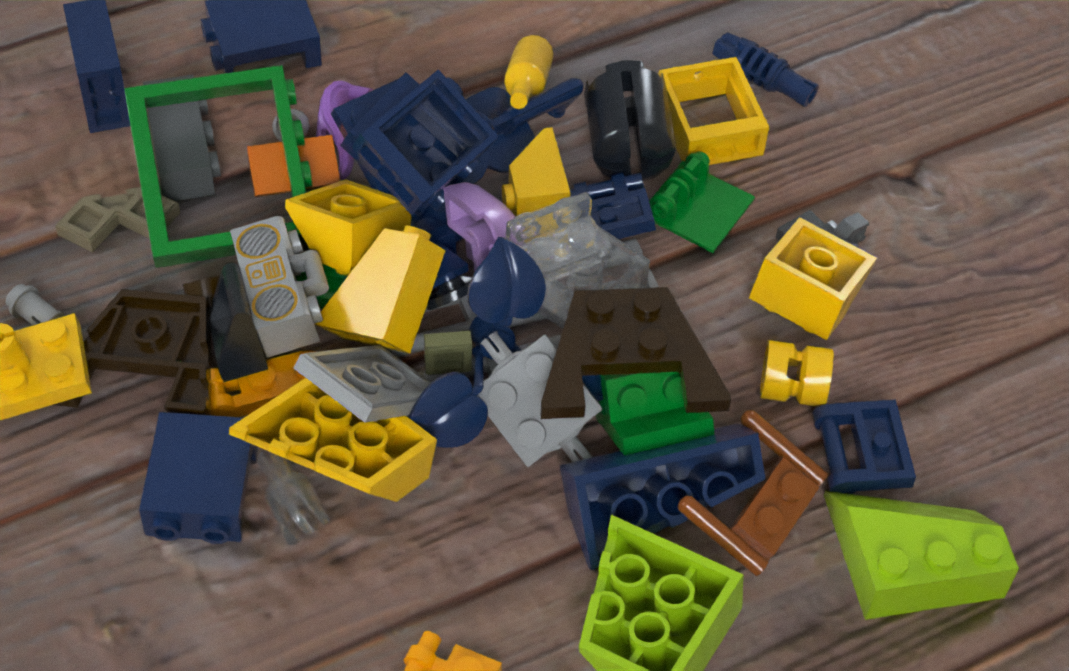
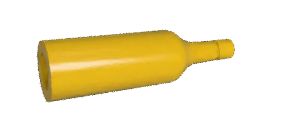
(528, 69)

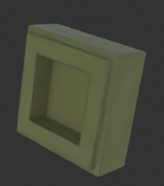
(448, 352)

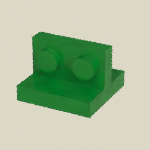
(648, 412)

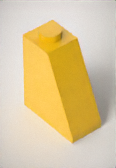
(386, 291)

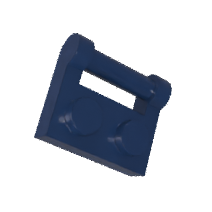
(878, 443)

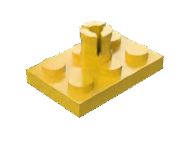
(41, 365)

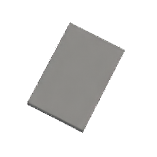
(364, 380)

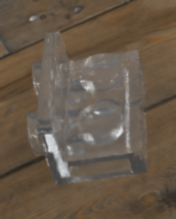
(561, 237)

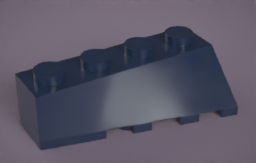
(650, 483)

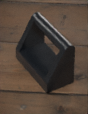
(233, 329)

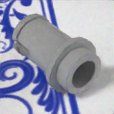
(26, 303)

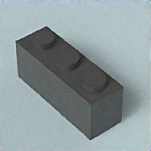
(181, 147)

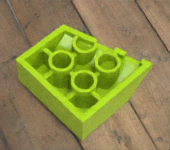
(919, 554)
(657, 604)

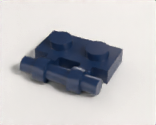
(619, 204)

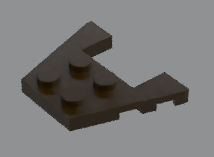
(629, 335)
(155, 337)

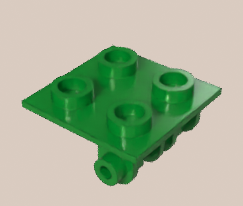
(698, 203)

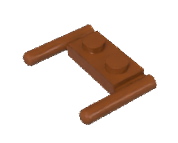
(773, 506)

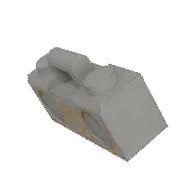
(279, 304)

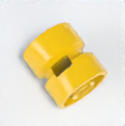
(812, 376)

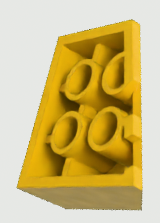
(321, 434)

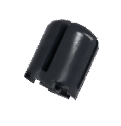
(613, 113)

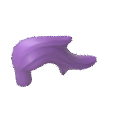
(334, 96)

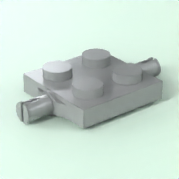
(515, 398)

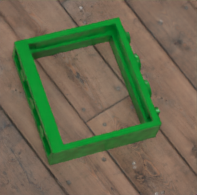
(139, 98)

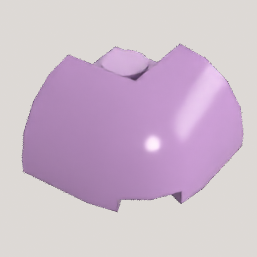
(476, 218)

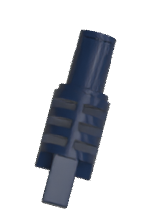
(766, 68)

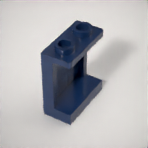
(259, 31)
(196, 479)

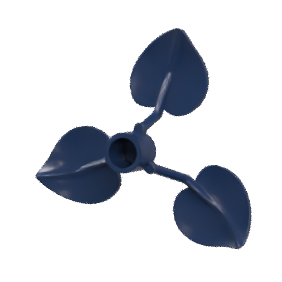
(501, 288)

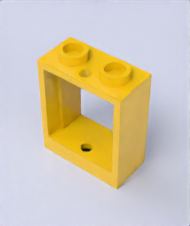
(722, 140)

